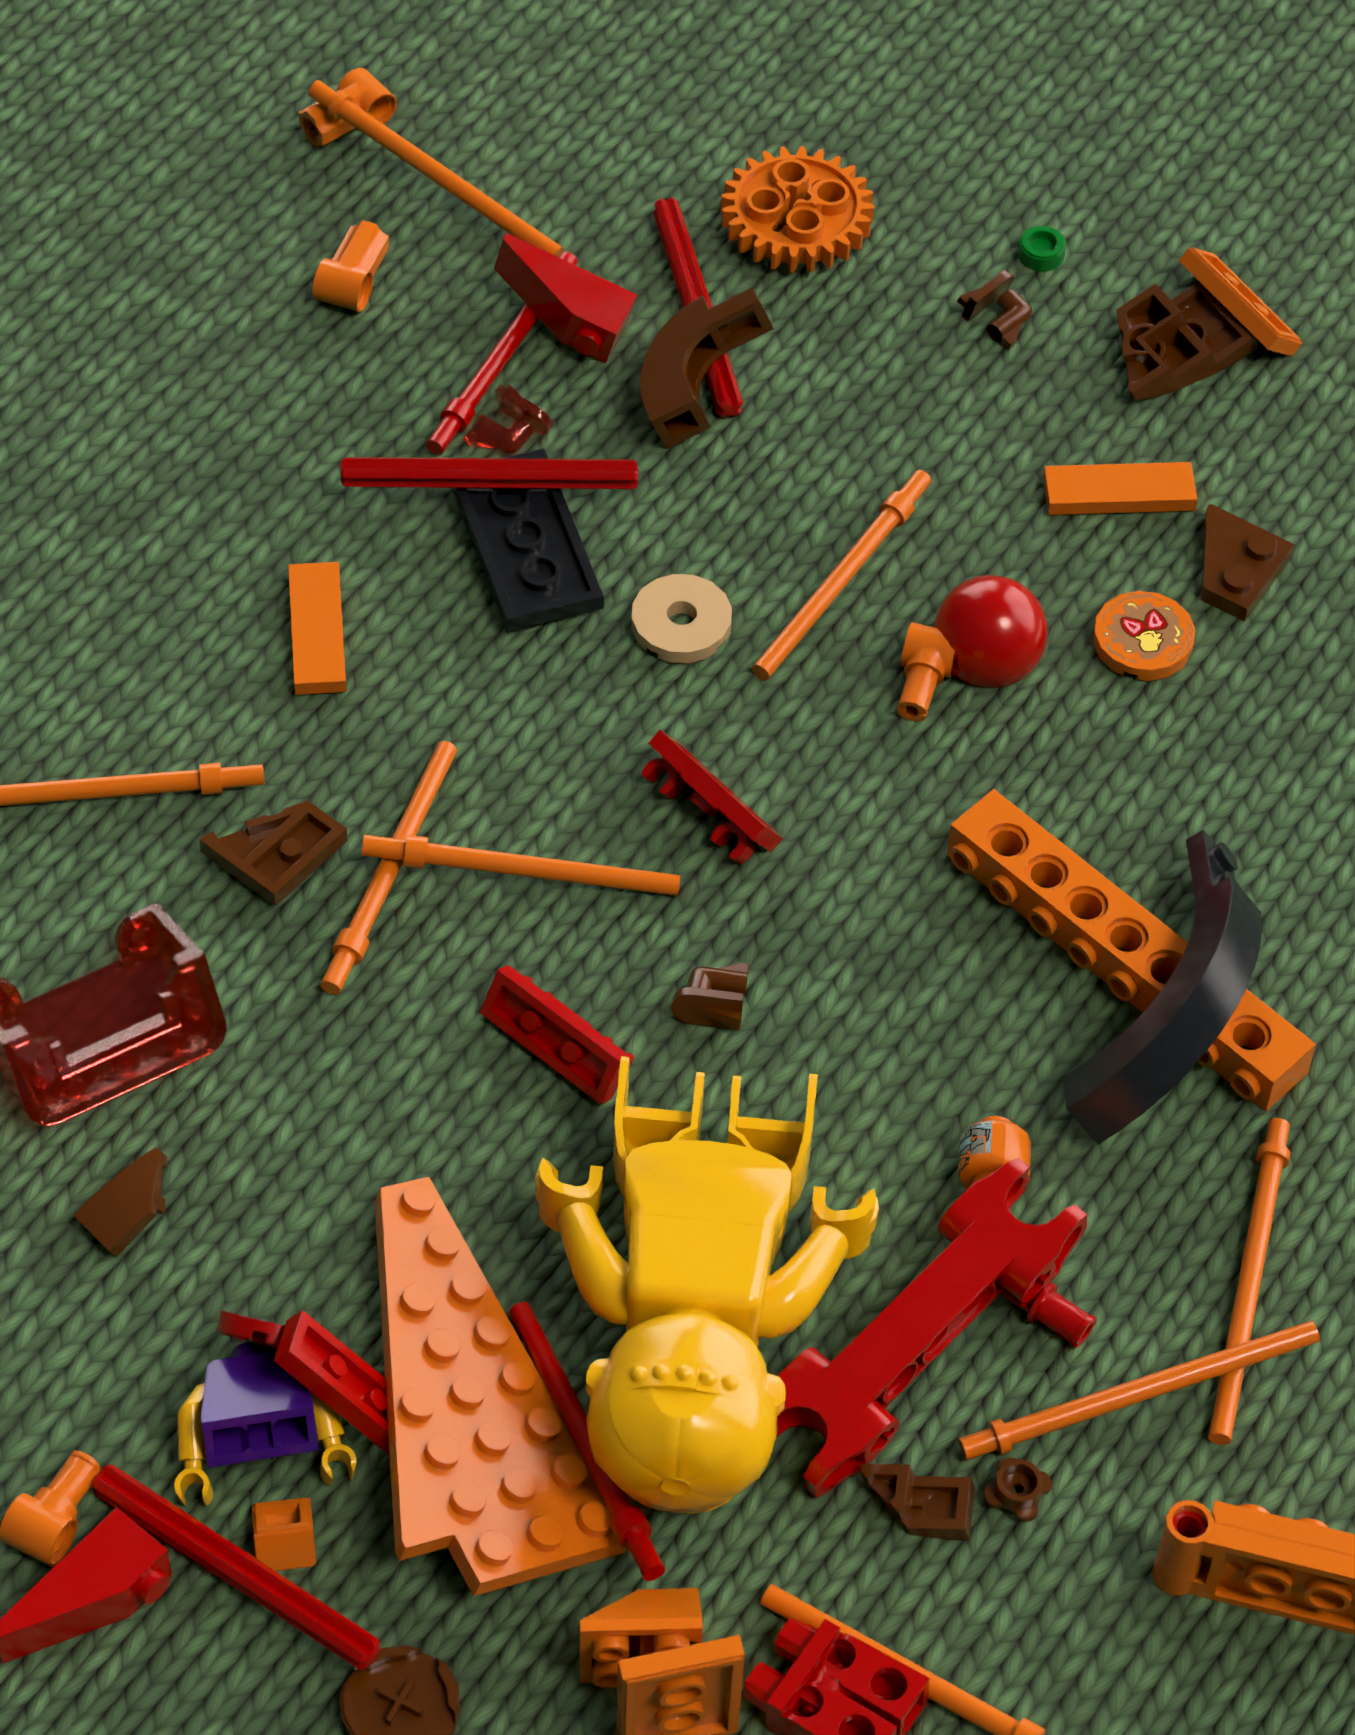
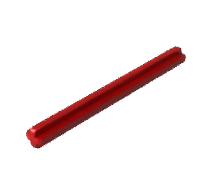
(691, 286)
(489, 473)
(237, 1567)

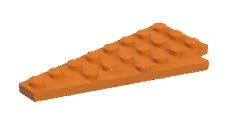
(469, 1420)

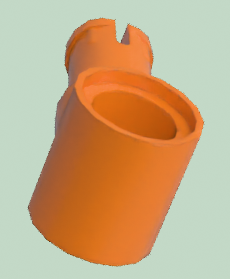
(925, 661)
(47, 1521)

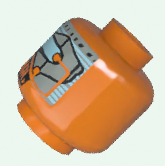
(989, 1146)

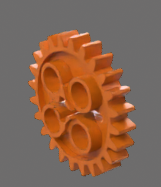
(797, 209)

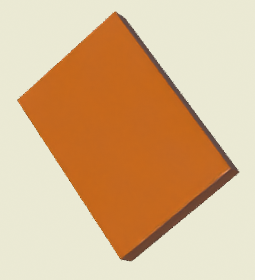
(682, 1690)

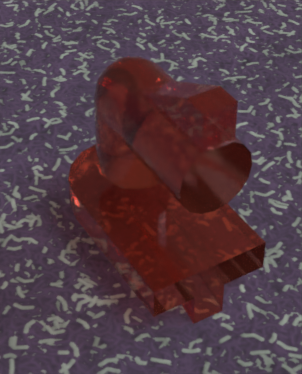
(527, 418)

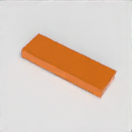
(1241, 301)
(1119, 488)
(317, 628)

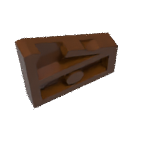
(1239, 562)
(277, 849)

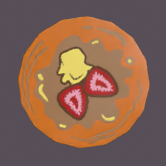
(1144, 635)

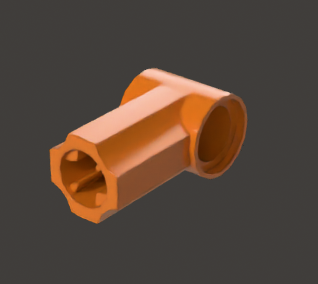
(365, 93)
(349, 275)

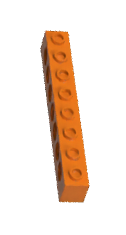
(1116, 922)

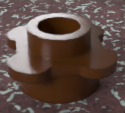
(1018, 1473)

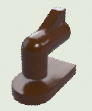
(1017, 310)
(713, 996)

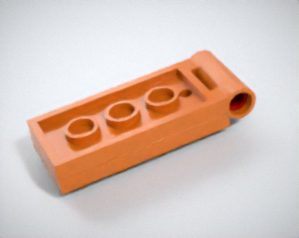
(1259, 1562)

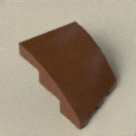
(1178, 339)

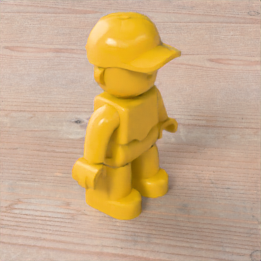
(686, 1397)

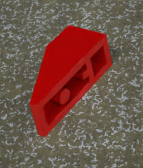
(568, 299)
(90, 1588)

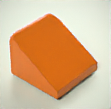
(284, 1533)

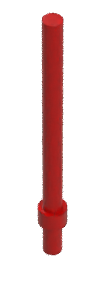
(460, 410)
(627, 1520)

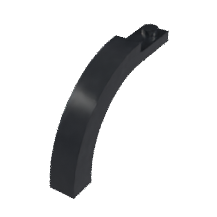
(1188, 1010)

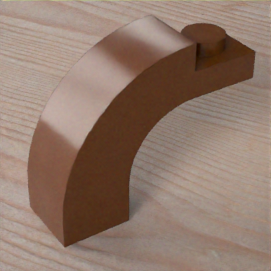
(685, 352)

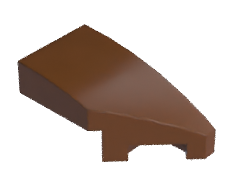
(126, 1203)
(924, 1504)

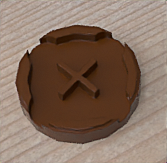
(401, 1696)

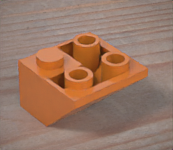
(637, 1626)

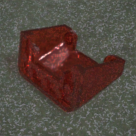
(112, 1025)

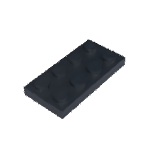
(530, 552)

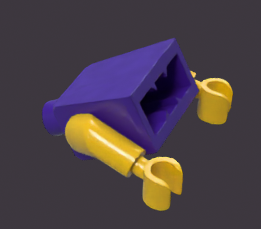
(250, 1414)

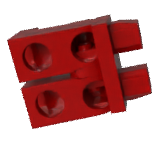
(835, 1686)

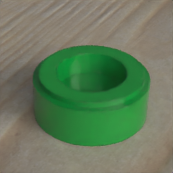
(1041, 248)

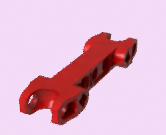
(985, 1256)

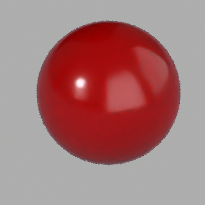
(994, 631)

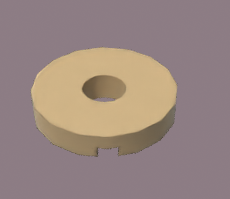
(687, 596)

